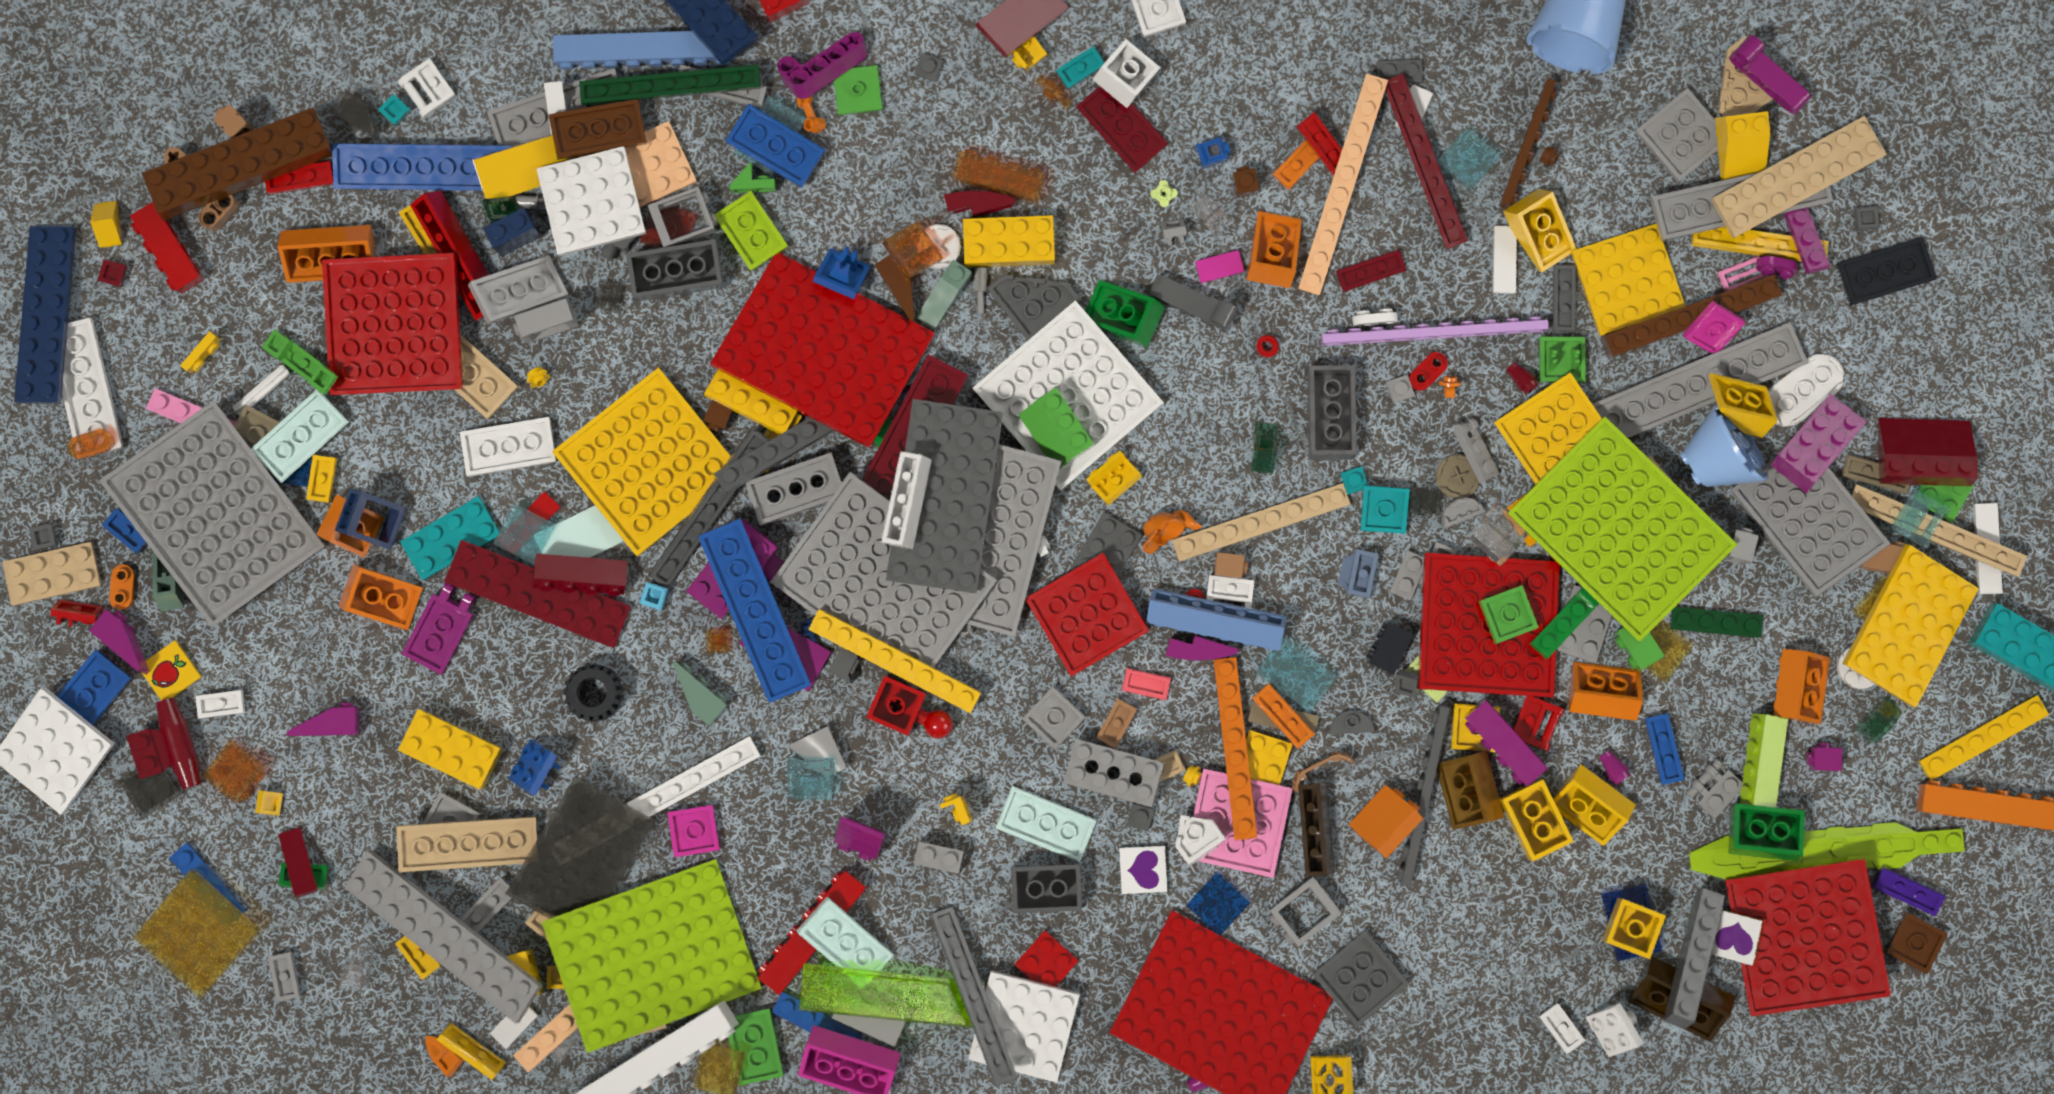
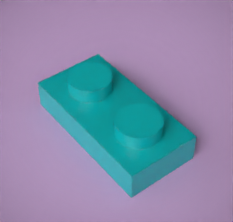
(1080, 68)

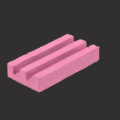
(1724, 281)

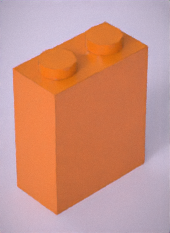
(1386, 820)

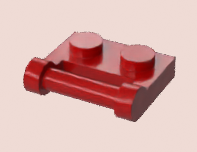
(1530, 720)

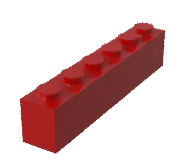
(449, 237)
(797, 951)

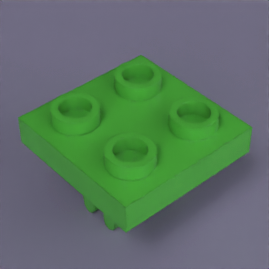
(1561, 356)

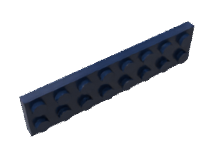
(45, 315)

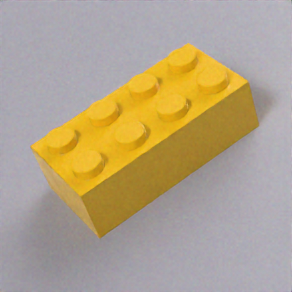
(1008, 241)
(450, 749)

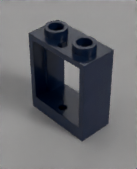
(352, 513)

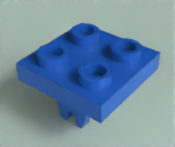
(842, 272)
(533, 767)

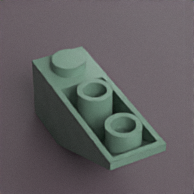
(702, 701)

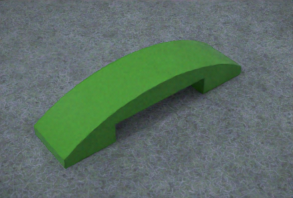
(300, 361)

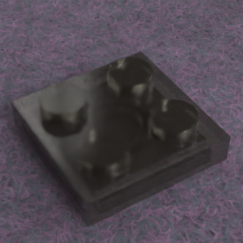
(150, 792)

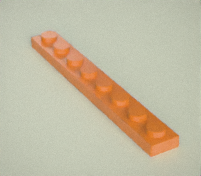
(1235, 749)

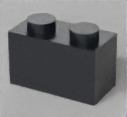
(1389, 648)

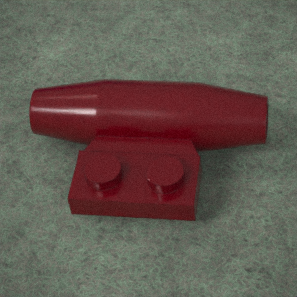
(170, 745)

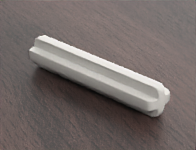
(262, 389)

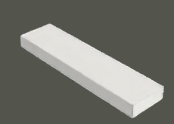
(1987, 526)

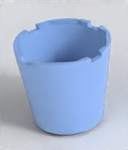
(1578, 34)

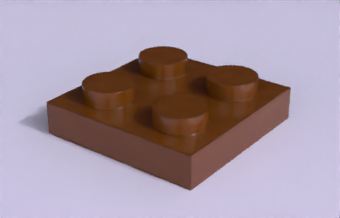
(1916, 943)

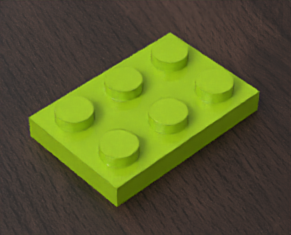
(751, 231)

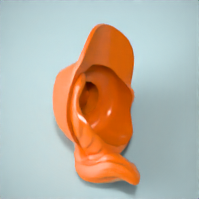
(1170, 524)

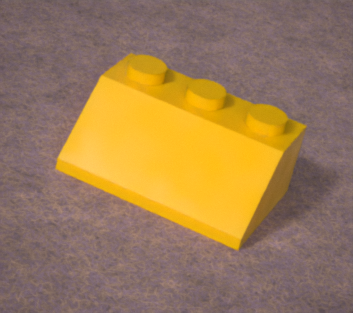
(1593, 805)

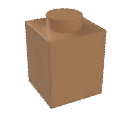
(1230, 565)

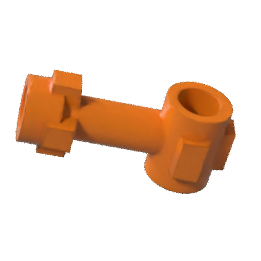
(811, 123)

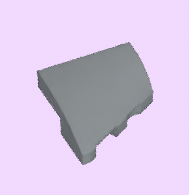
(818, 747)

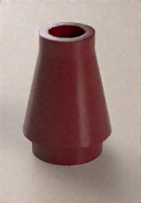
(1524, 380)

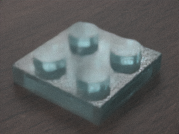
(1468, 159)
(524, 533)

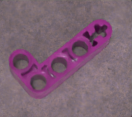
(823, 68)
(1769, 75)

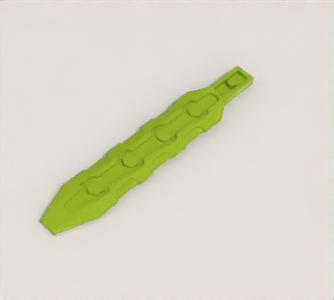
(1879, 844)

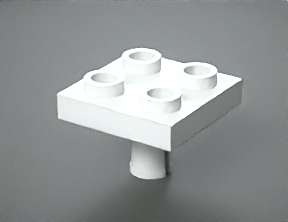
(1615, 1029)

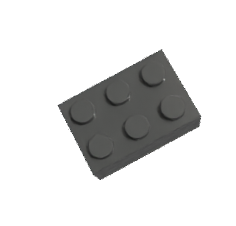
(1046, 888)

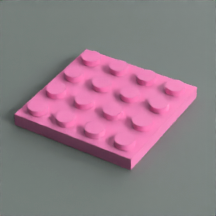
(1270, 810)

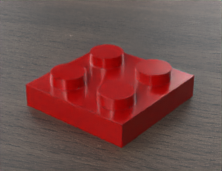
(1046, 960)

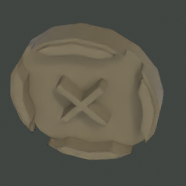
(1456, 477)

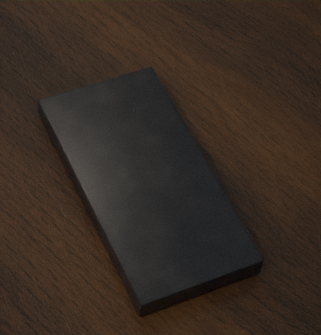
(1886, 271)

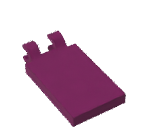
(439, 630)
(811, 655)

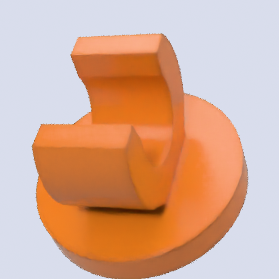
(1449, 383)

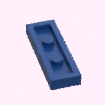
(1664, 749)

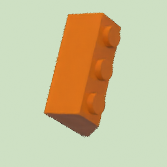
(1801, 686)
(1605, 691)

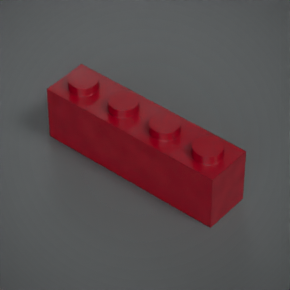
(579, 574)

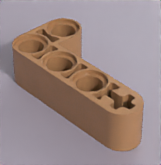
(215, 208)

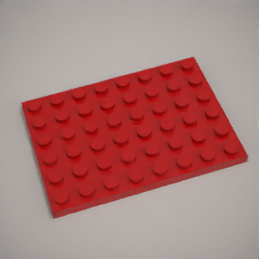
(822, 350)
(1220, 1012)

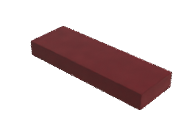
(1371, 271)
(298, 862)

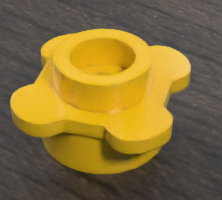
(537, 377)

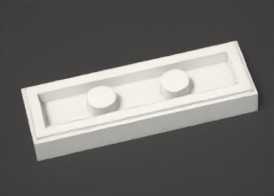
(1504, 260)

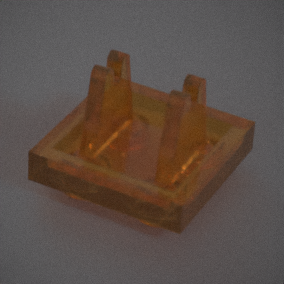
(912, 250)

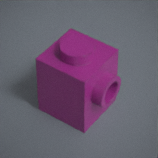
(1824, 758)

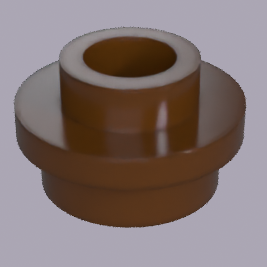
(1549, 156)

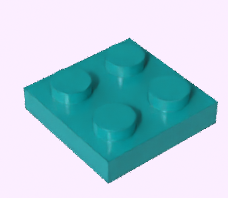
(1384, 509)

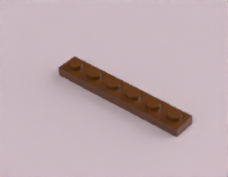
(1532, 135)

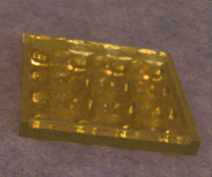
(196, 933)

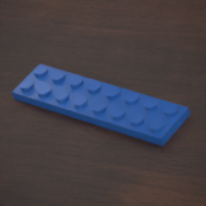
(408, 166)
(754, 610)

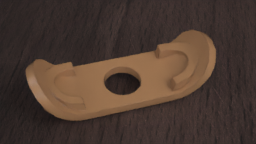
(1336, 756)

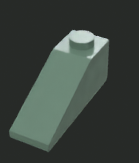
(944, 294)
(165, 589)

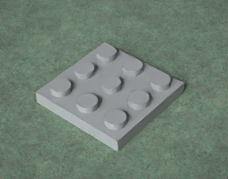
(1680, 135)

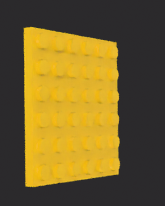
(644, 461)

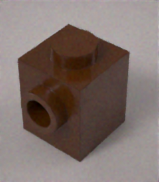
(1245, 182)

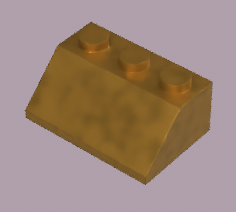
(1469, 790)

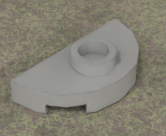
(1460, 510)

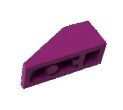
(120, 638)
(334, 721)

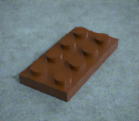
(597, 129)

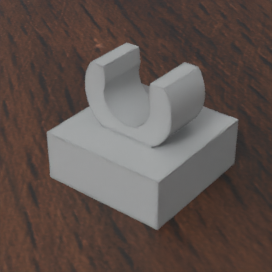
(1172, 229)

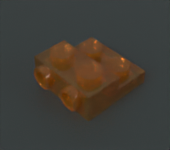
(235, 772)

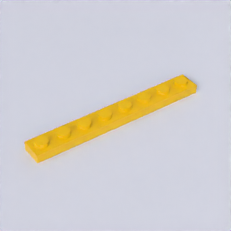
(894, 660)

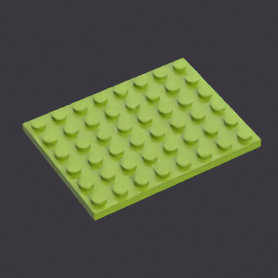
(1622, 529)
(651, 955)

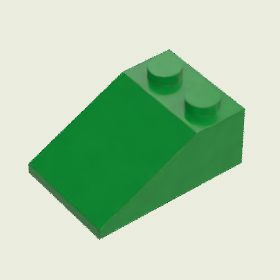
(1124, 313)

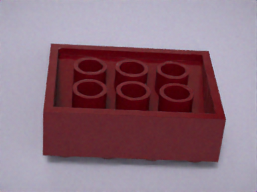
(1926, 452)

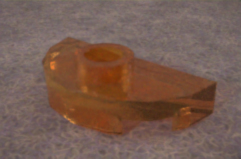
(1052, 91)

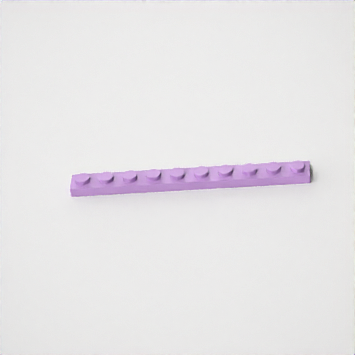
(1424, 332)

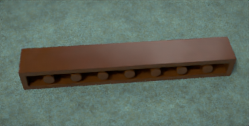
(1679, 320)

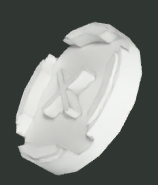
(946, 242)

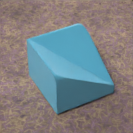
(654, 596)

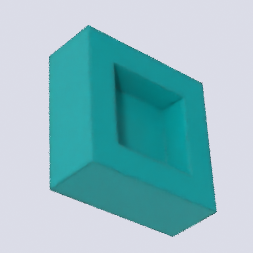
(394, 110)
(1353, 480)

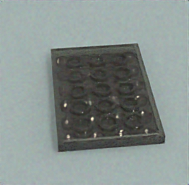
(580, 851)

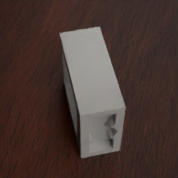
(677, 199)
(545, 321)
(1324, 899)

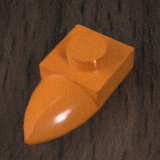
(443, 1057)

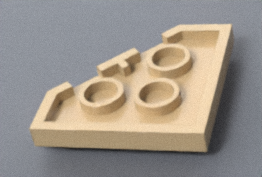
(1738, 92)

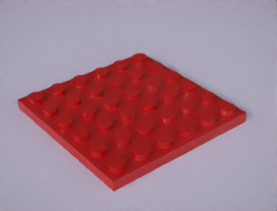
(393, 323)
(1455, 637)
(1815, 938)

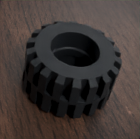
(613, 695)

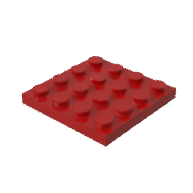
(1087, 614)

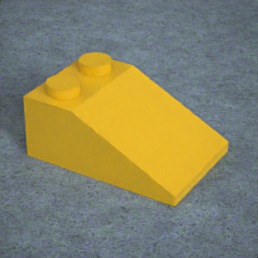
(1742, 144)
(1540, 228)
(1744, 404)

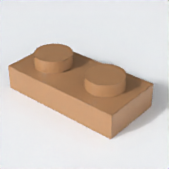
(1116, 723)

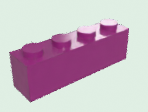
(1508, 745)

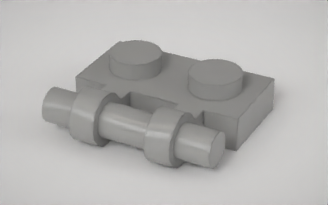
(1720, 793)

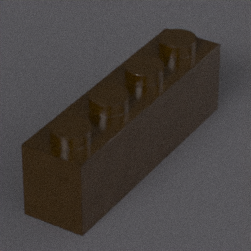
(1316, 829)

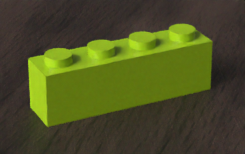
(1763, 760)

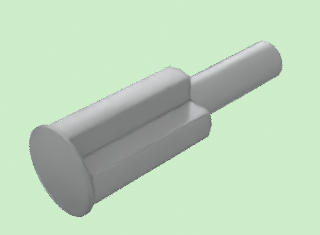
(980, 287)

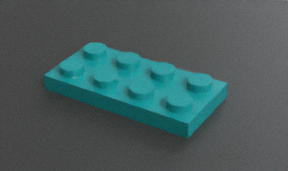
(437, 543)

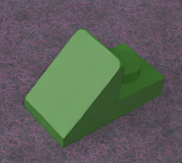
(744, 182)

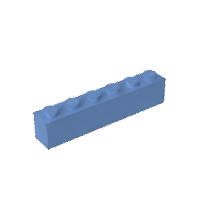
(1216, 619)

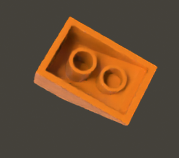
(1274, 249)
(380, 597)

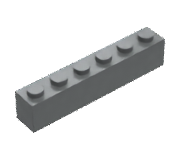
(1694, 958)

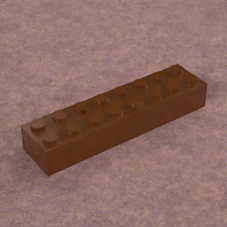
(237, 164)

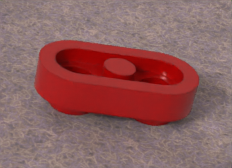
(1428, 371)

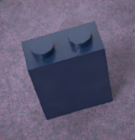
(512, 232)

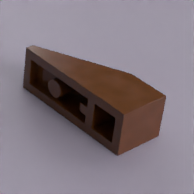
(897, 284)

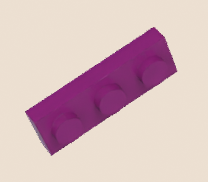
(1807, 240)

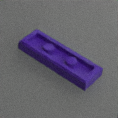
(1908, 891)

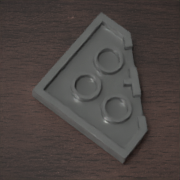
(1031, 301)

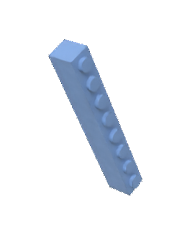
(630, 49)

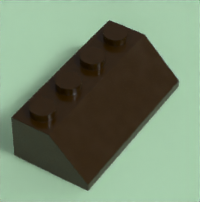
(1653, 992)

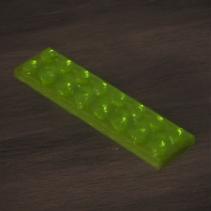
(882, 995)

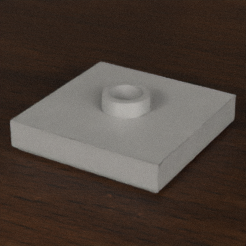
(1054, 717)

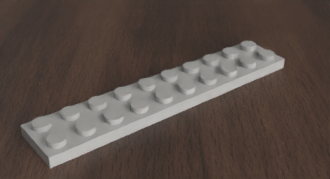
(1690, 387)
(443, 936)

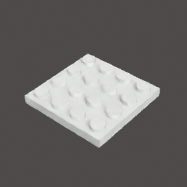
(591, 201)
(53, 750)
(1032, 1021)

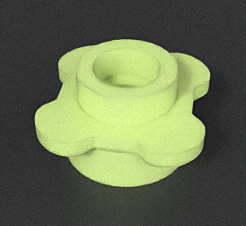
(1163, 187)

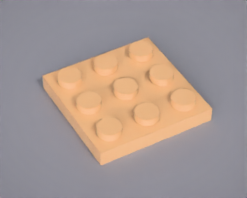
(659, 165)

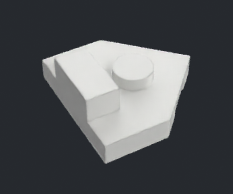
(1197, 838)

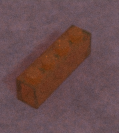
(999, 176)

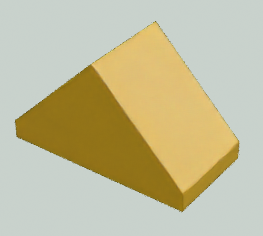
(106, 224)

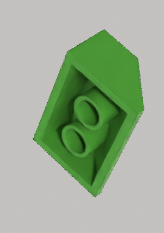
(1056, 428)

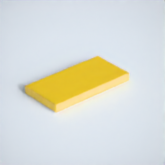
(515, 168)

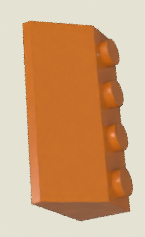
(304, 249)

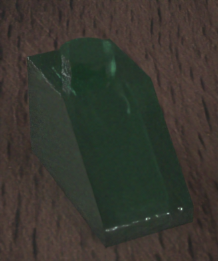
(498, 208)
(1264, 447)
(1879, 721)

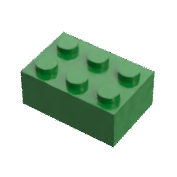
(1766, 832)

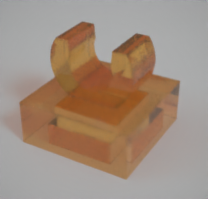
(717, 641)

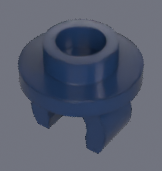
(805, 626)

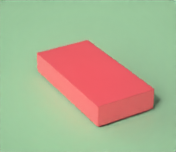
(1146, 684)

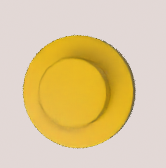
(1192, 776)

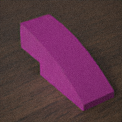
(1199, 650)

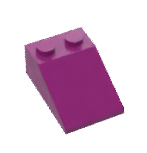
(859, 838)

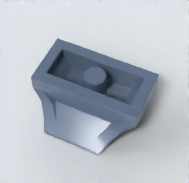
(1358, 573)

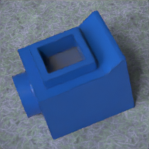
(1212, 152)

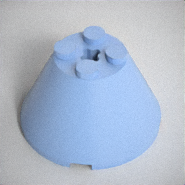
(1723, 453)

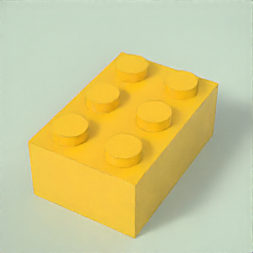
(1535, 820)

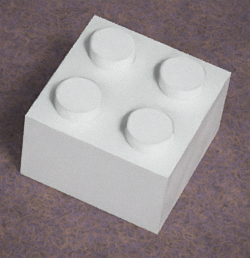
(1126, 73)

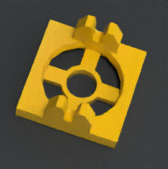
(1342, 1061)

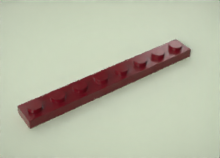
(1425, 162)

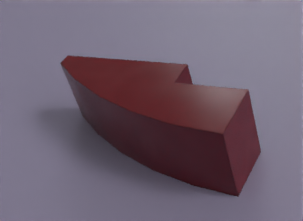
(978, 202)

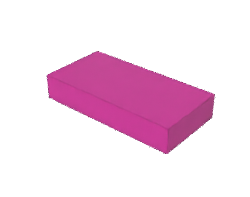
(1219, 266)

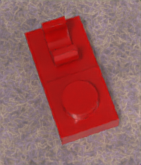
(76, 611)

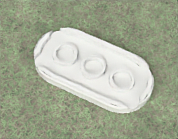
(1805, 389)

